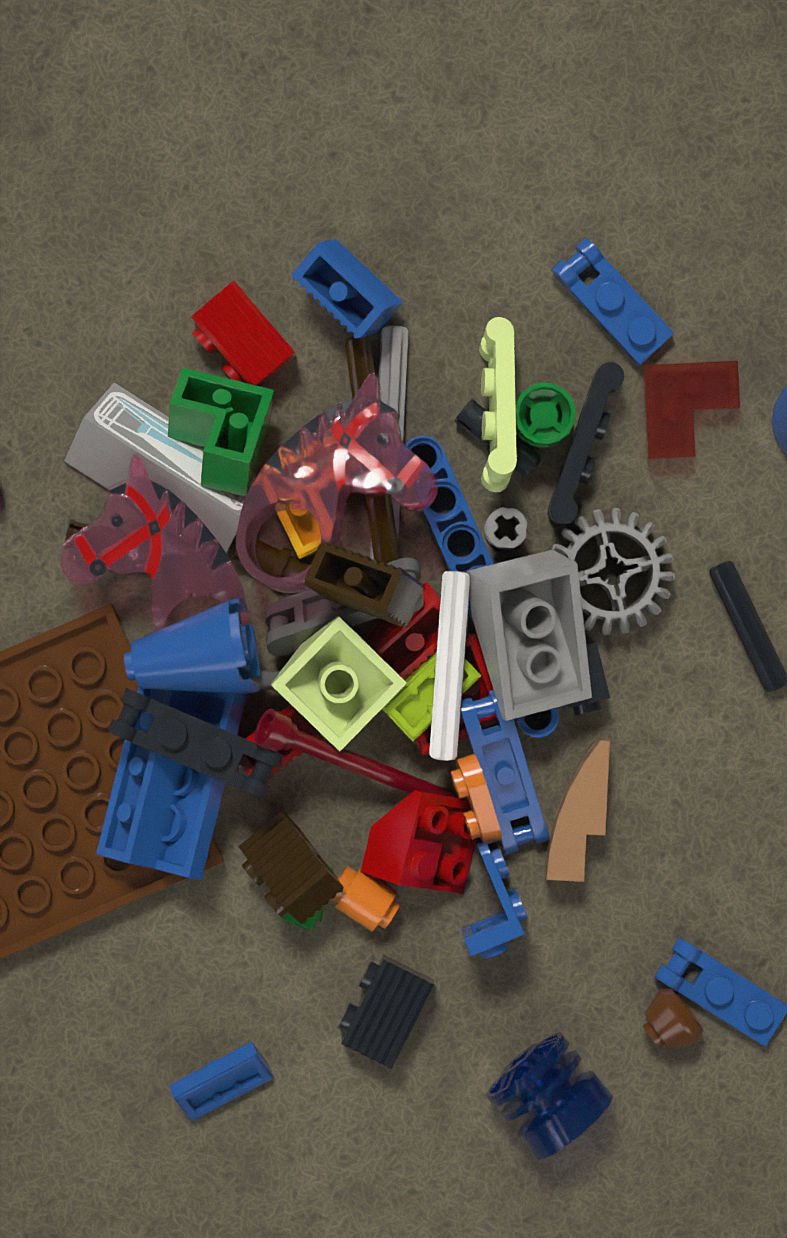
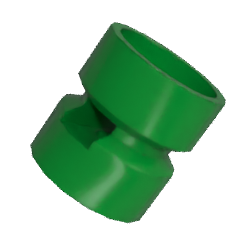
(544, 415)

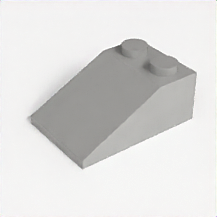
(531, 632)

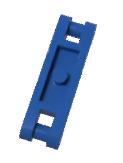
(505, 773)

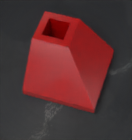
(422, 844)

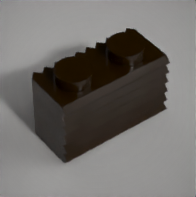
(364, 584)
(290, 868)

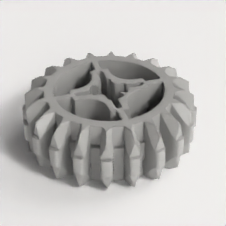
(649, 562)

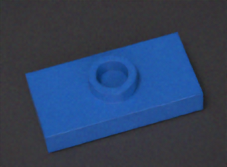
(221, 1081)

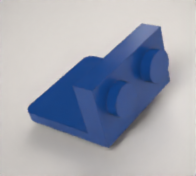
(492, 933)

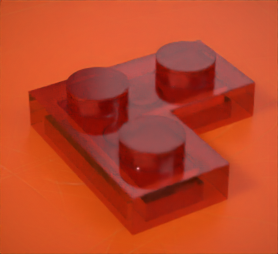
(674, 394)

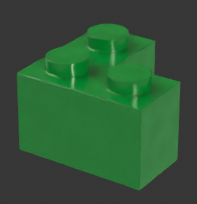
(224, 419)

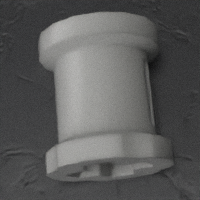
(505, 514)

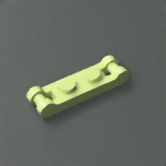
(499, 386)

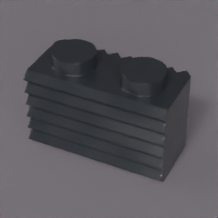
(386, 1010)

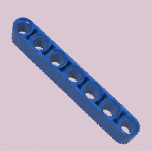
(462, 520)

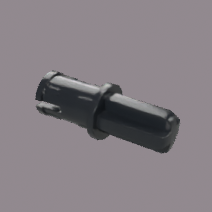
(471, 420)

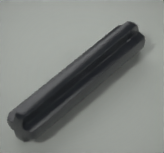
(749, 626)

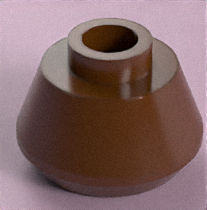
(671, 1021)

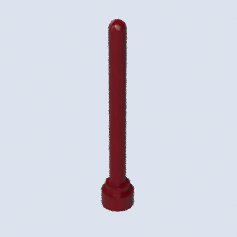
(278, 732)

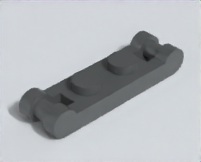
(314, 612)

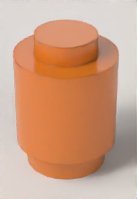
(365, 899)

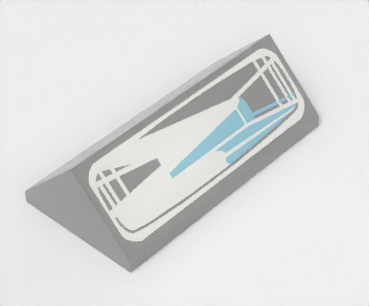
(129, 426)

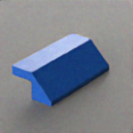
(159, 808)

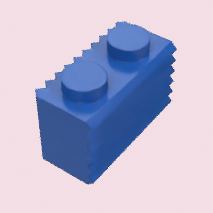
(347, 288)

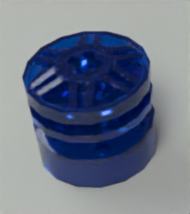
(543, 1087)

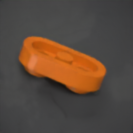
(470, 783)

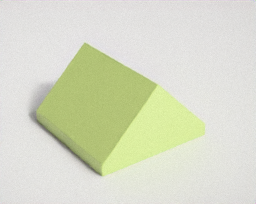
(337, 682)

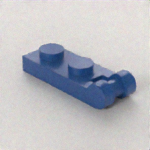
(613, 303)
(724, 992)

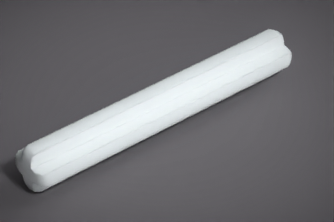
(449, 665)

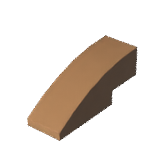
(578, 815)

